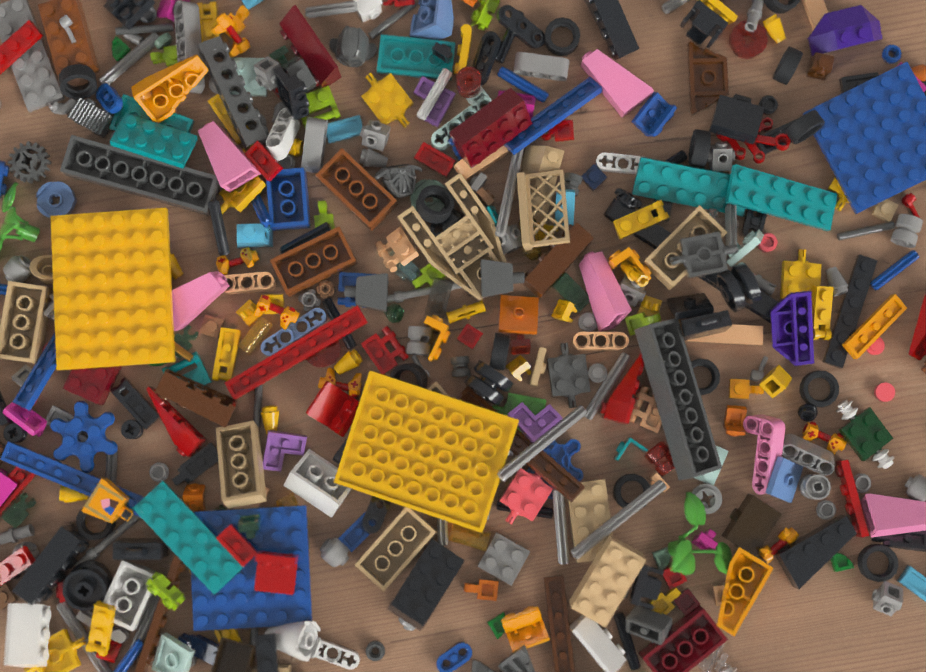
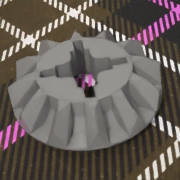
(715, 501)

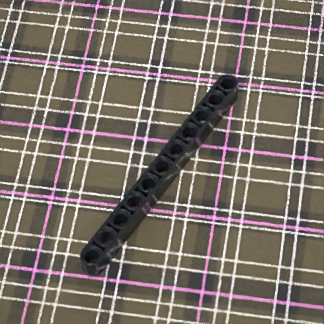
(656, 235)

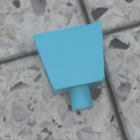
(254, 236)

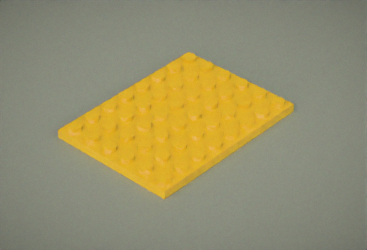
(112, 289)
(426, 451)

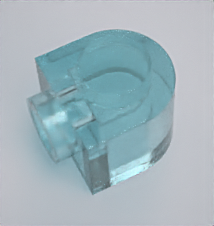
(408, 272)

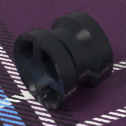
(135, 431)
(19, 433)

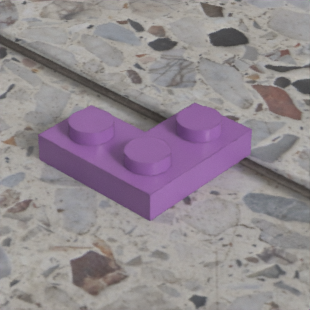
(441, 105)
(535, 426)
(280, 443)

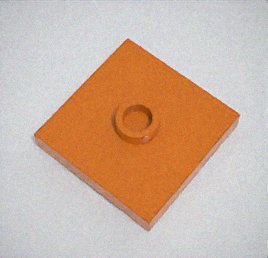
(518, 314)

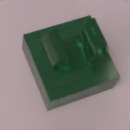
(279, 54)
(249, 525)

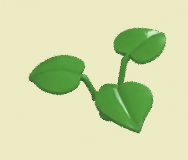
(11, 221)
(681, 549)

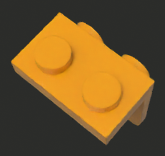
(631, 256)
(437, 324)
(525, 628)

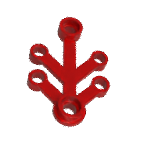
(760, 139)

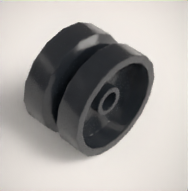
(738, 287)
(488, 383)
(87, 585)

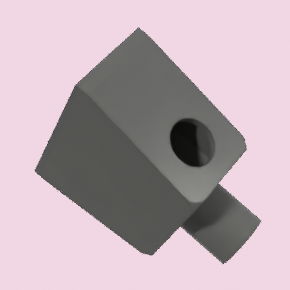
(297, 67)
(498, 278)
(370, 292)

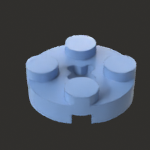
(57, 189)

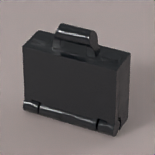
(737, 118)
(705, 325)
(140, 549)

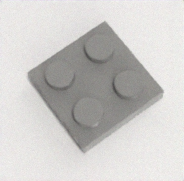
(503, 558)

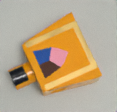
(108, 502)

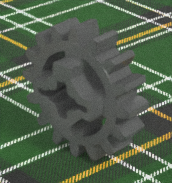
(37, 166)

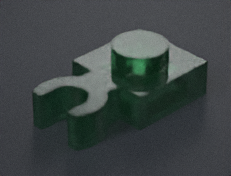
(184, 340)
(16, 513)

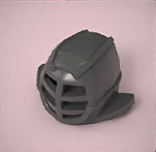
(352, 47)
(399, 179)

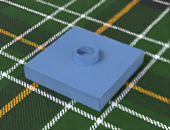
(784, 479)

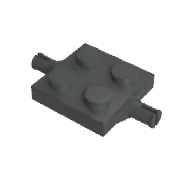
(703, 254)
(568, 375)

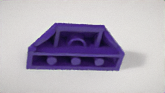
(844, 30)
(794, 328)

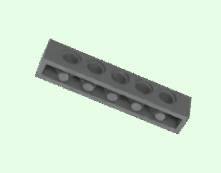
(217, 48)

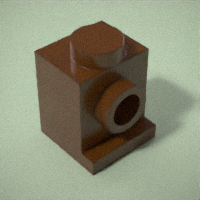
(820, 66)

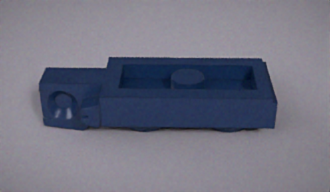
(204, 648)

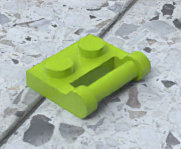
(320, 100)

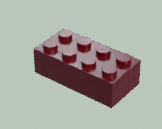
(491, 127)
(92, 383)

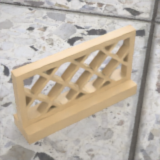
(527, 214)

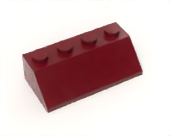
(309, 48)
(687, 644)

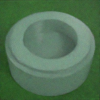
(163, 41)

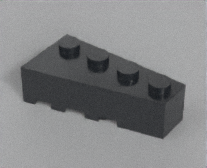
(613, 27)
(814, 550)

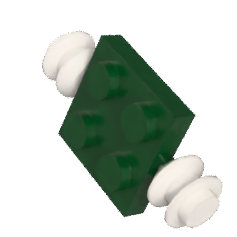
(865, 434)

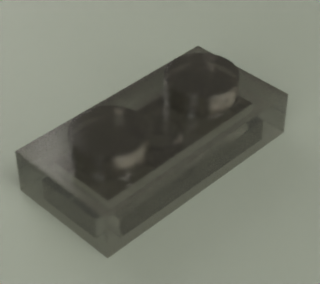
(438, 297)

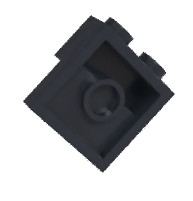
(128, 11)
(292, 93)

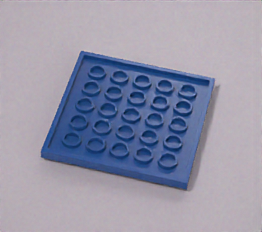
(876, 137)
(237, 603)

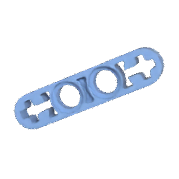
(292, 329)

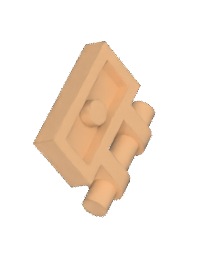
(401, 245)
(651, 417)

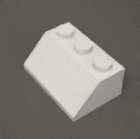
(314, 482)
(130, 594)
(27, 635)
(599, 643)

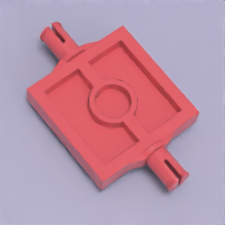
(525, 495)

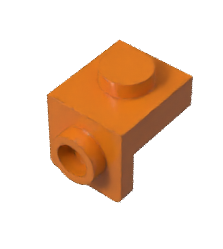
(734, 420)
(194, 497)

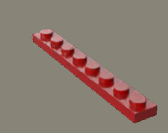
(296, 352)

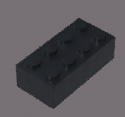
(51, 565)
(426, 585)

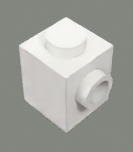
(368, 9)

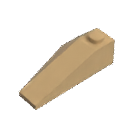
(538, 160)

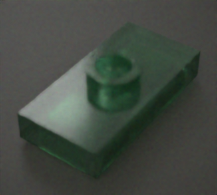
(571, 291)

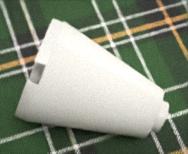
(297, 639)

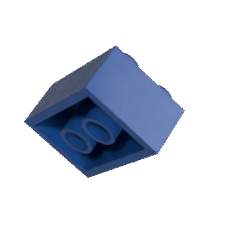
(289, 200)

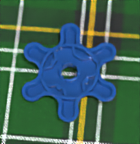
(96, 439)
(562, 455)

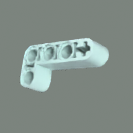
(475, 103)

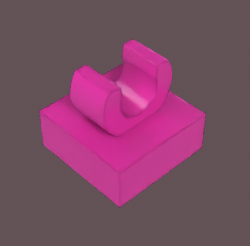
(705, 540)

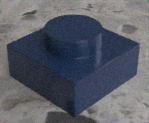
(593, 177)

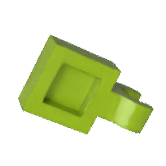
(169, 56)
(324, 216)
(428, 273)
(639, 320)

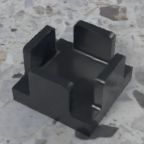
(704, 23)
(646, 587)

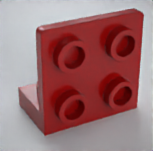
(333, 408)
(276, 572)

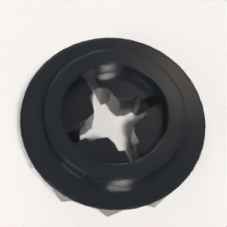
(628, 199)

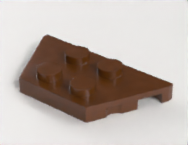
(706, 77)

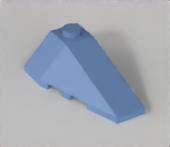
(433, 20)

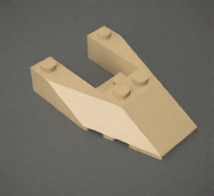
(462, 245)

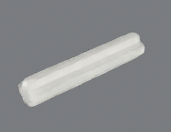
(434, 94)

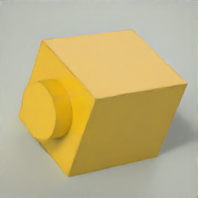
(775, 381)

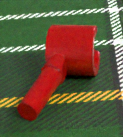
(908, 201)

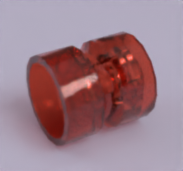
(468, 82)
(656, 453)

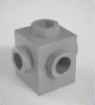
(265, 72)
(375, 135)
(721, 157)
(511, 240)
(632, 291)
(887, 598)

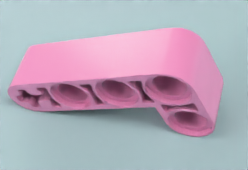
(769, 447)

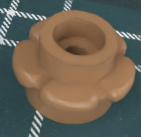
(330, 289)

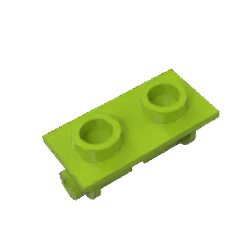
(481, 17)
(159, 587)

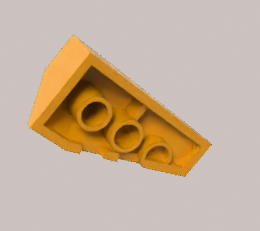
(165, 89)
(742, 586)

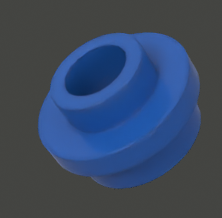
(896, 52)

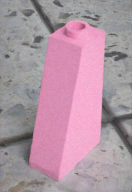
(618, 84)
(226, 157)
(603, 291)
(195, 296)
(893, 515)

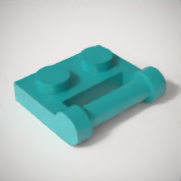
(198, 374)

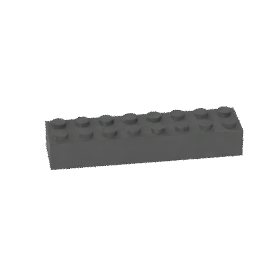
(139, 175)
(678, 399)

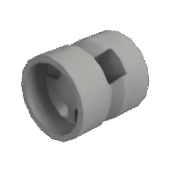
(907, 228)
(419, 340)
(814, 486)

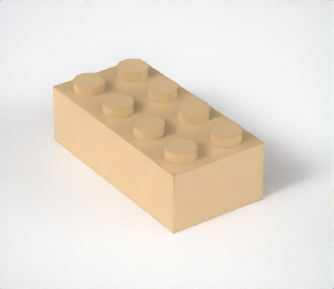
(659, 262)
(23, 322)
(240, 464)
(589, 513)
(395, 548)
(607, 580)

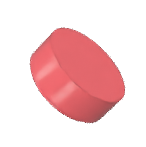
(768, 243)
(884, 392)

